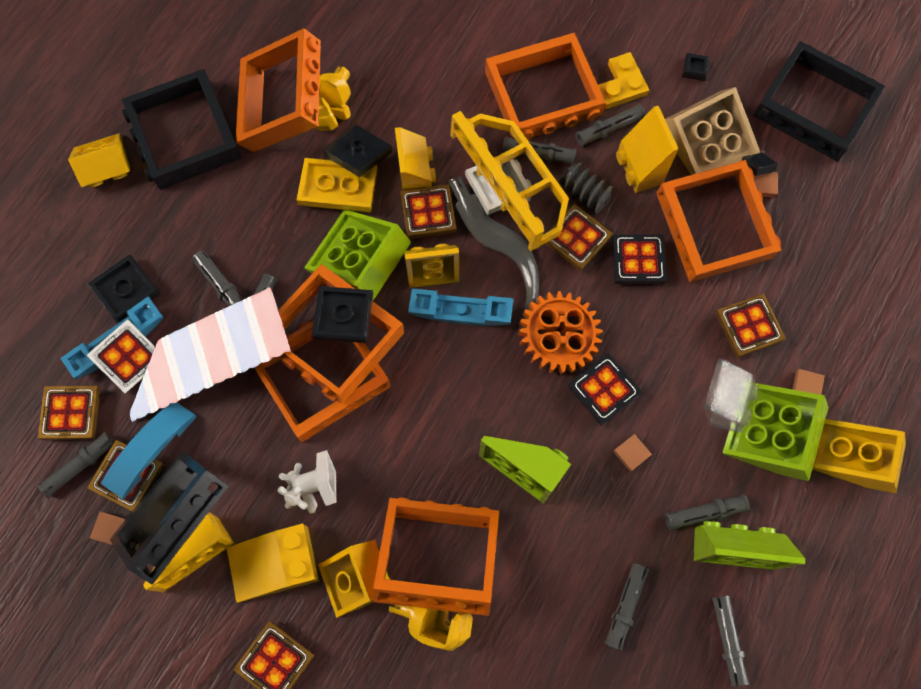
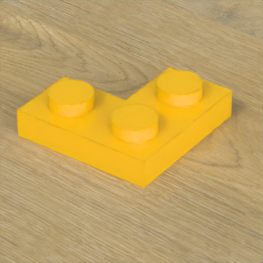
(627, 83)

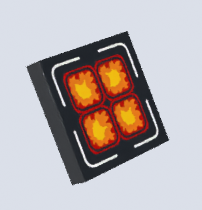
(639, 259)
(604, 389)

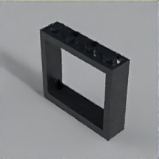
(804, 129)
(193, 165)
(177, 523)

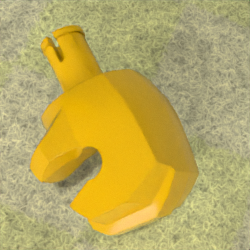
(332, 99)
(434, 627)

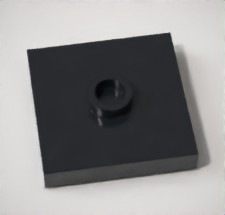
(357, 150)
(123, 287)
(342, 314)

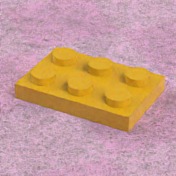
(334, 187)

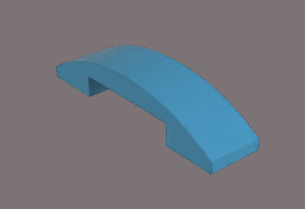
(461, 310)
(143, 316)
(145, 447)

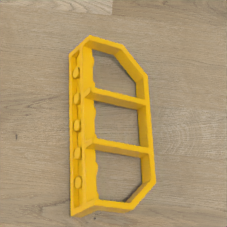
(504, 186)

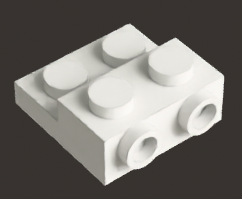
(486, 194)

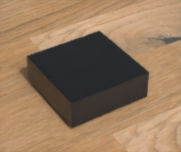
(695, 67)
(760, 163)

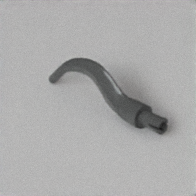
(497, 237)

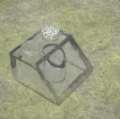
(730, 397)

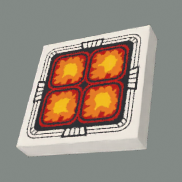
(123, 355)

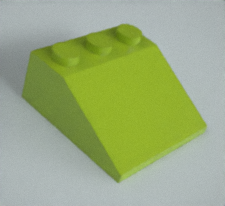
(361, 250)
(781, 432)
(528, 465)
(745, 547)

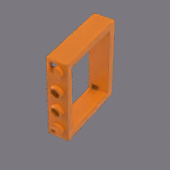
(536, 55)
(250, 95)
(681, 233)
(300, 299)
(335, 410)
(428, 595)

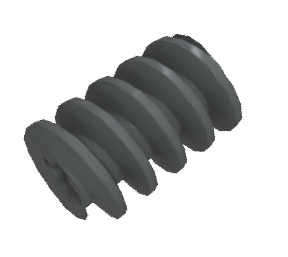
(586, 187)

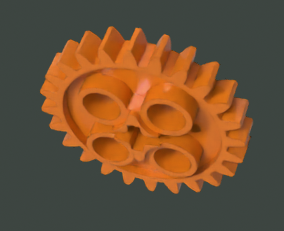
(562, 354)

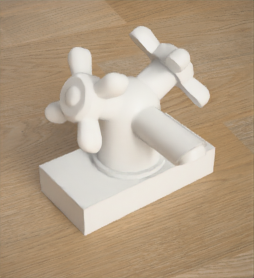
(321, 479)

